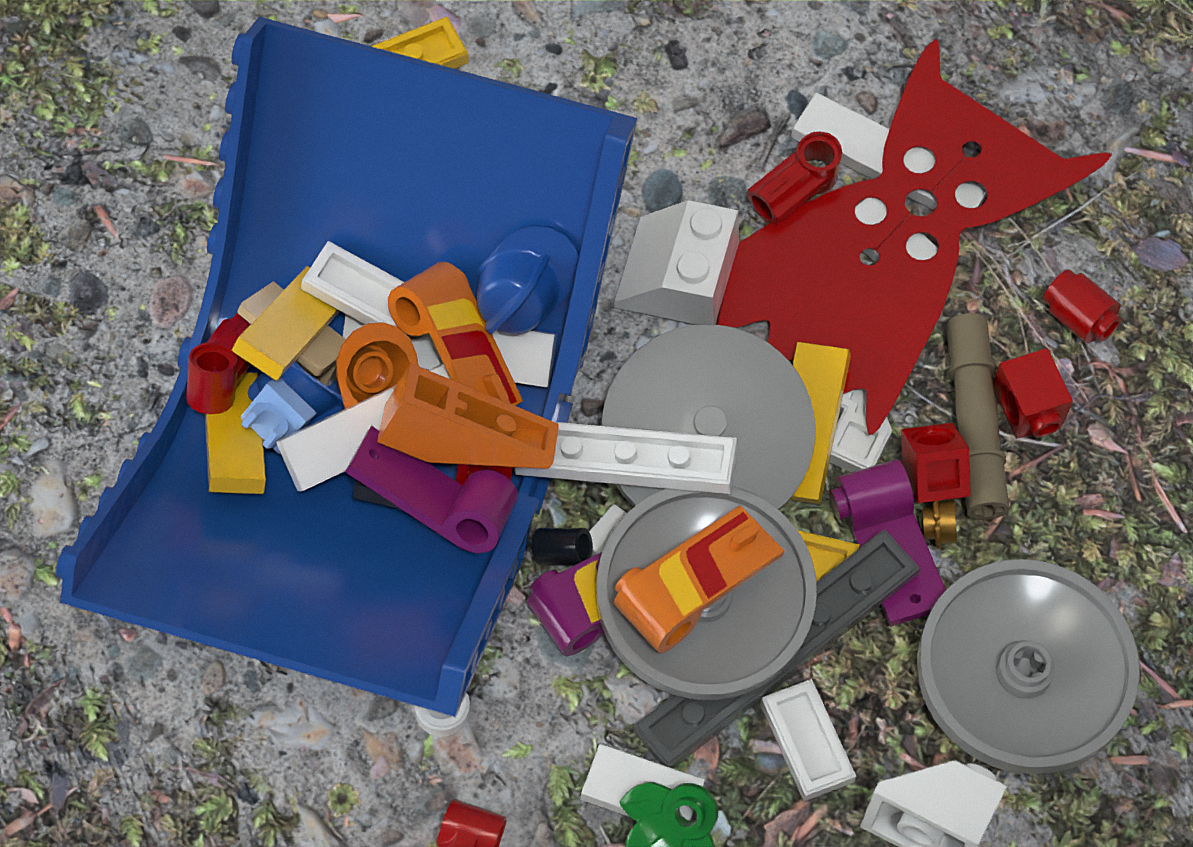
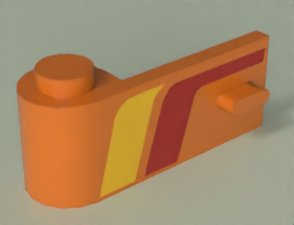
(445, 307)
(675, 589)

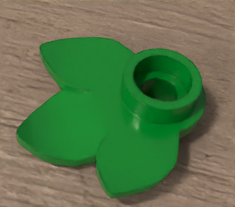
(659, 815)

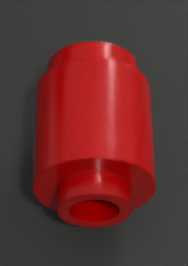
(1083, 306)

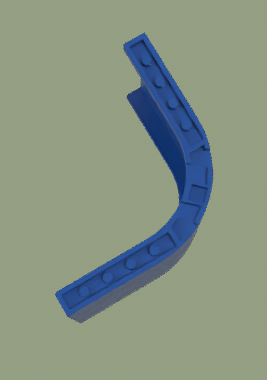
(405, 174)

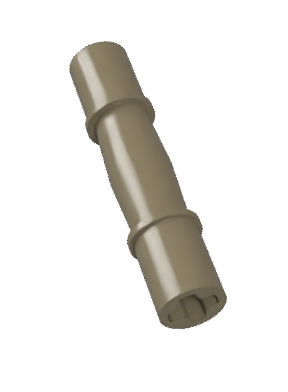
(978, 414)

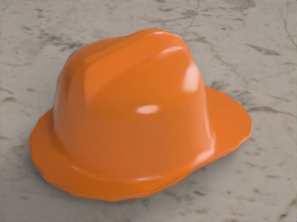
(372, 361)

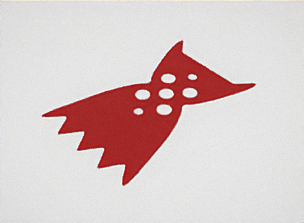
(809, 266)

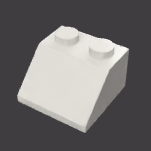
(680, 263)
(935, 806)

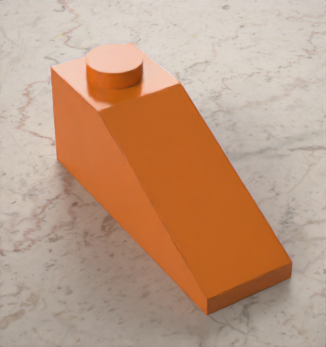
(461, 425)

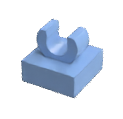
(277, 413)

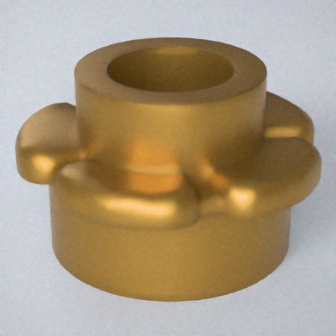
(940, 522)

